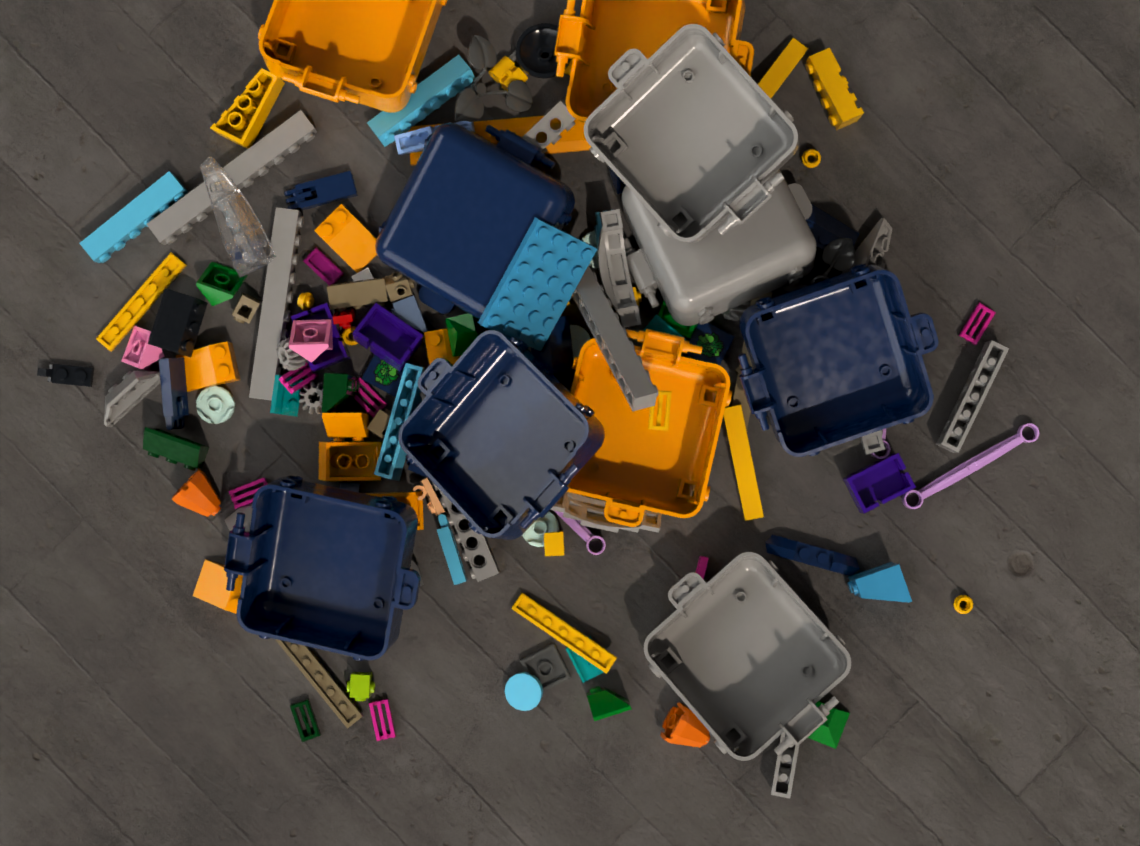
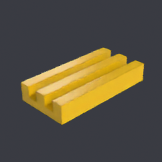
(668, 402)

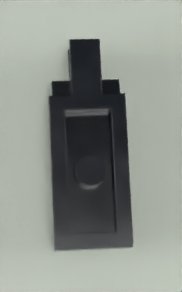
(68, 375)

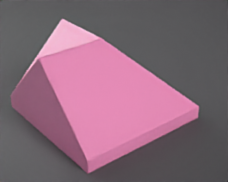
(311, 337)
(139, 352)

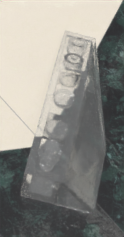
(236, 220)

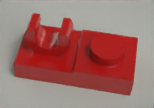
(344, 318)

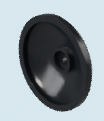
(535, 43)

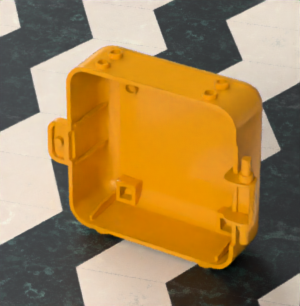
(615, 26)
(350, 47)
(643, 466)

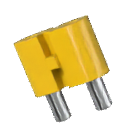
(506, 71)

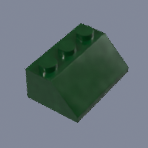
(338, 391)
(174, 448)

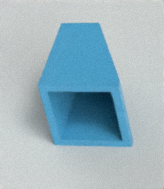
(880, 583)

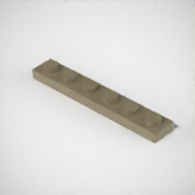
(322, 682)

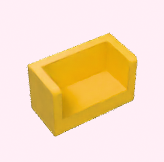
(554, 543)

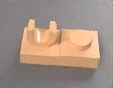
(434, 504)

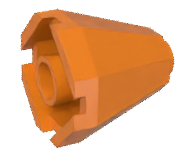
(198, 495)
(684, 728)

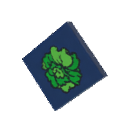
(714, 343)
(383, 375)

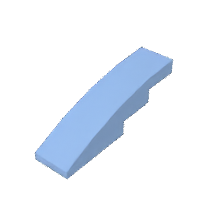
(415, 140)

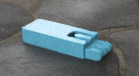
(451, 551)

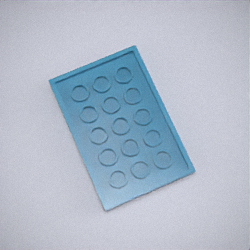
(537, 284)

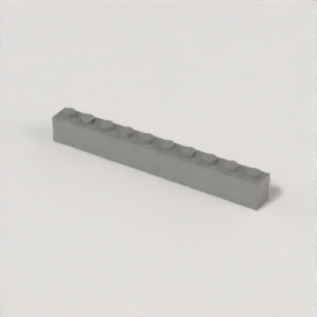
(241, 170)
(276, 301)
(614, 343)

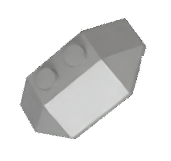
(128, 394)

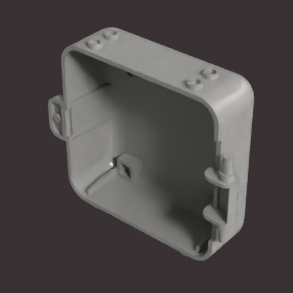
(692, 135)
(722, 270)
(738, 648)

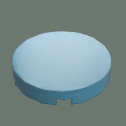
(523, 691)

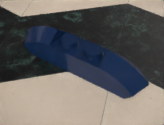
(812, 555)

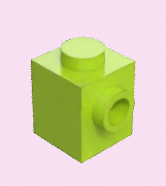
(360, 685)

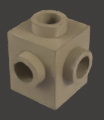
(399, 286)

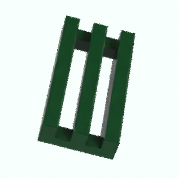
(312, 717)

